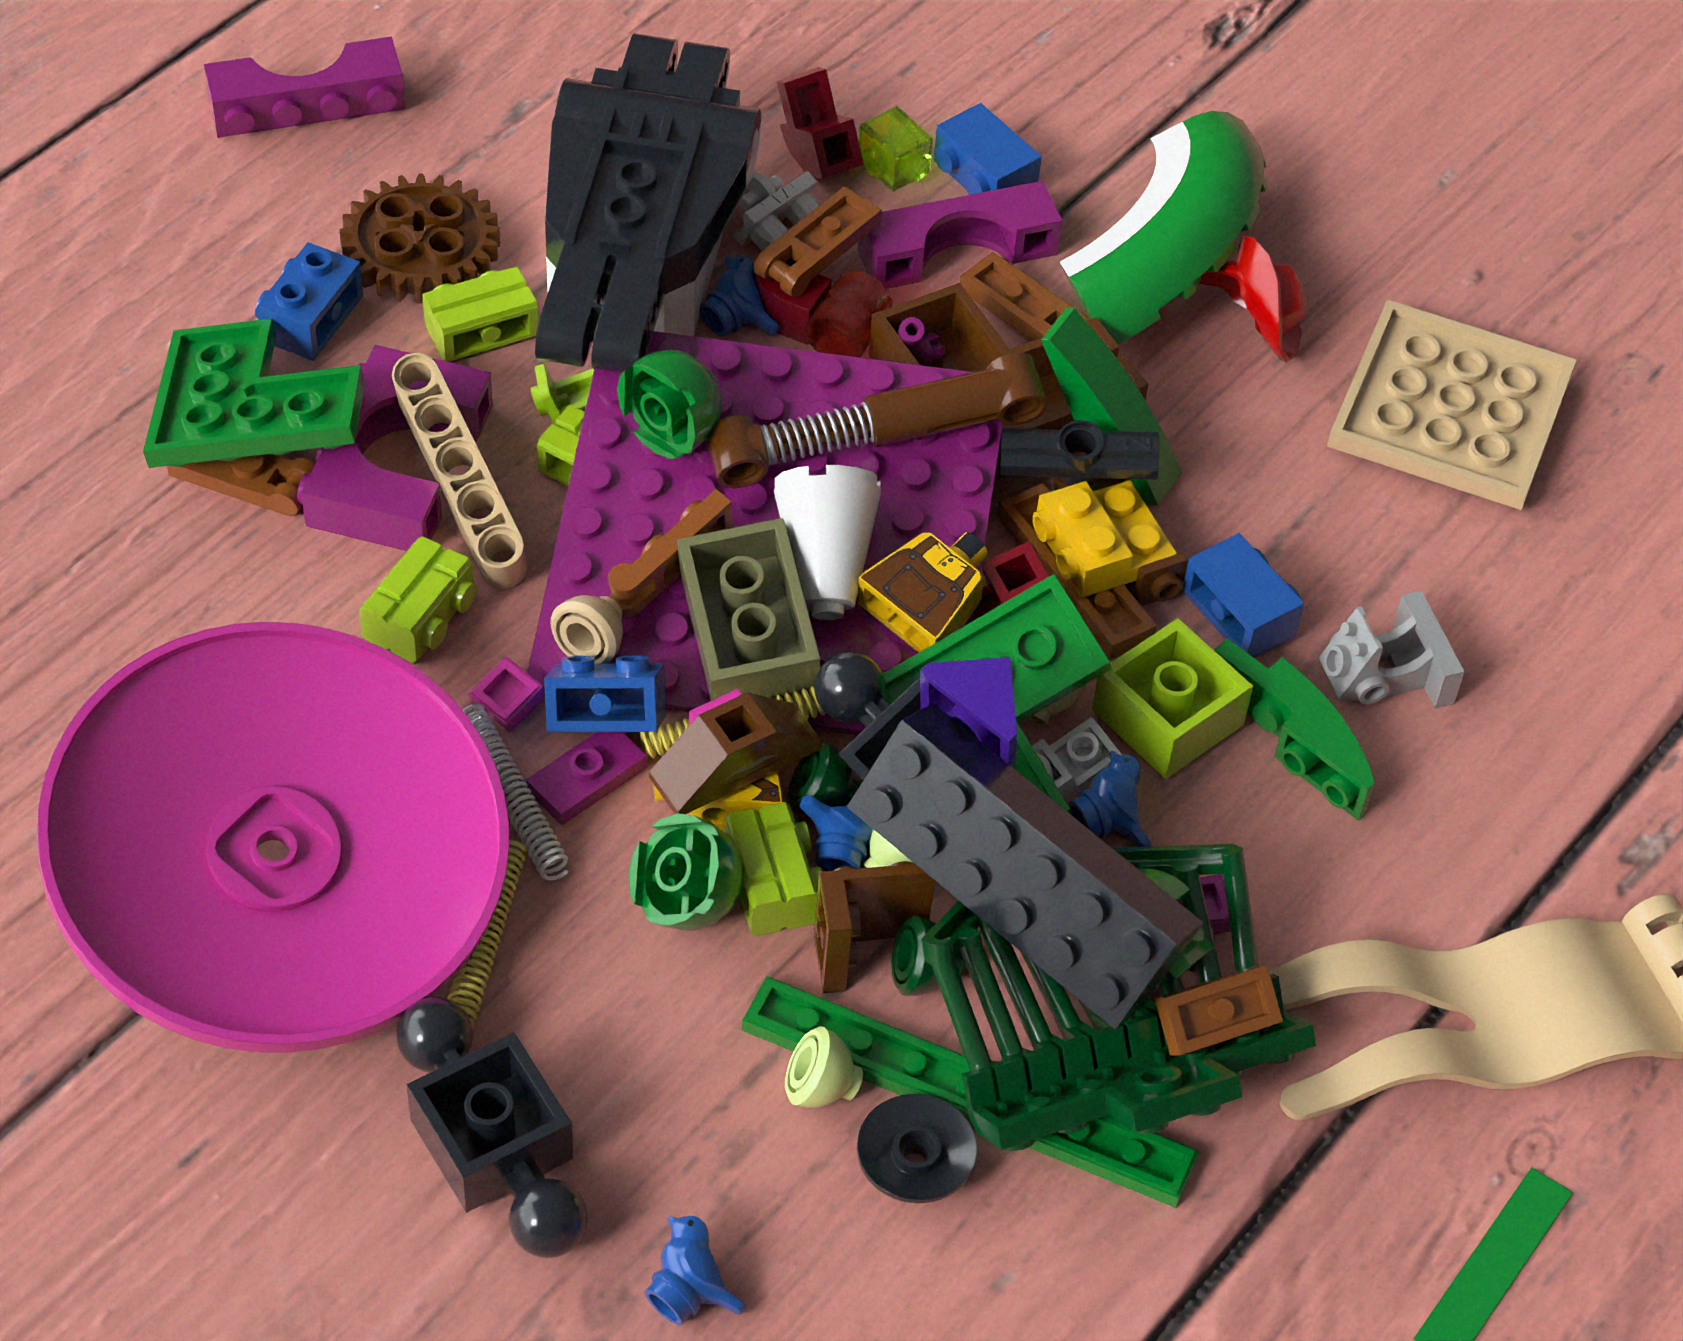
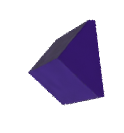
(978, 698)

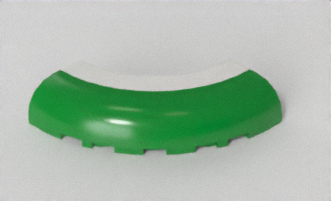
(1178, 229)

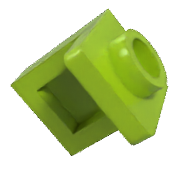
(554, 397)

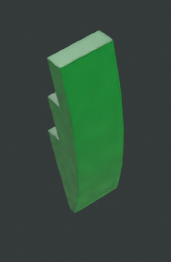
(1105, 394)

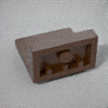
(864, 907)

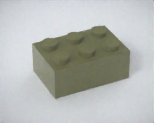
(748, 610)

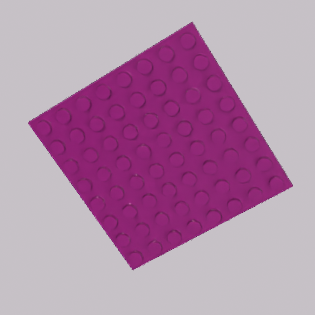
(629, 494)

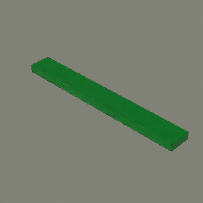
(916, 1066)

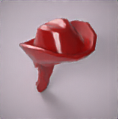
(1268, 292)

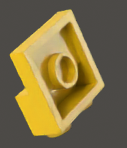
(1099, 534)

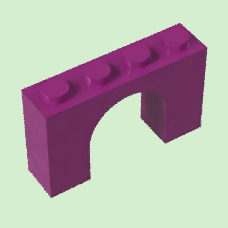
(374, 504)

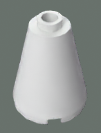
(828, 532)

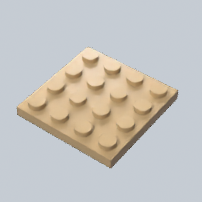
(1452, 404)

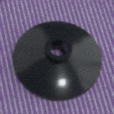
(921, 1127)

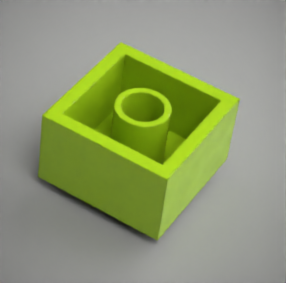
(1172, 698)

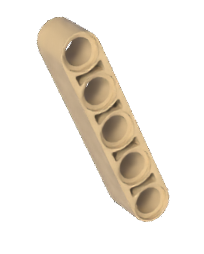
(466, 491)

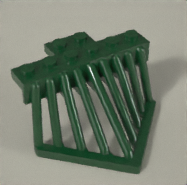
(1100, 1068)

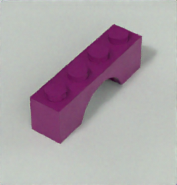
(254, 100)
(1011, 221)

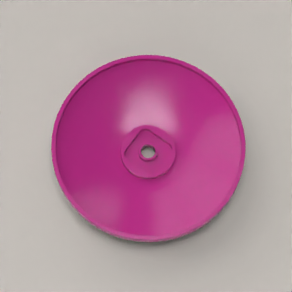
(254, 741)

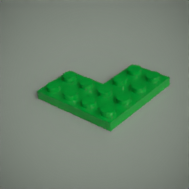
(226, 407)
(1048, 655)

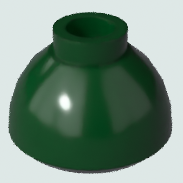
(822, 777)
(908, 966)

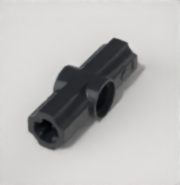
(1109, 453)

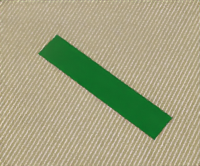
(1496, 1260)

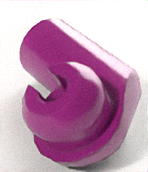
(923, 349)

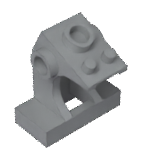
(1414, 649)

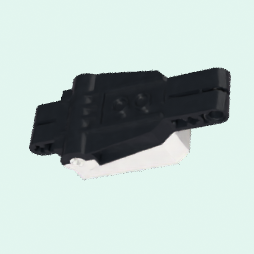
(640, 199)

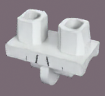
(773, 205)

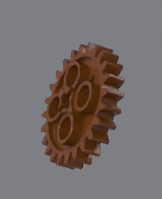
(420, 236)

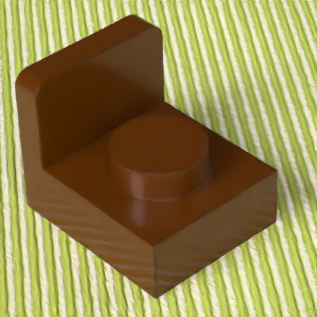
(1159, 580)

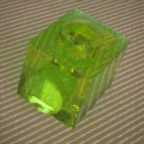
(895, 148)

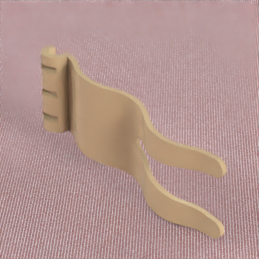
(1538, 997)

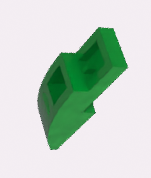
(1310, 730)

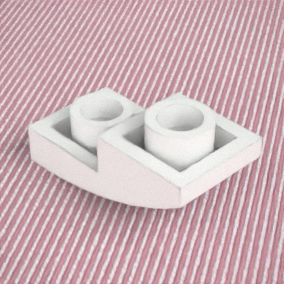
(1076, 757)

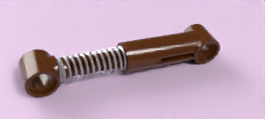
(1003, 392)

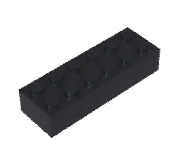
(1024, 865)

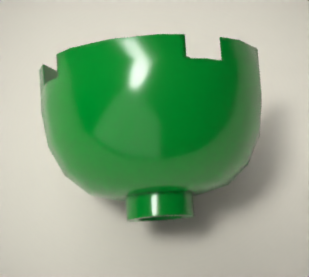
(671, 401)
(686, 873)

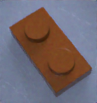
(1218, 1010)

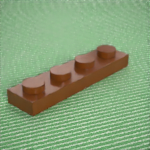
(1111, 615)

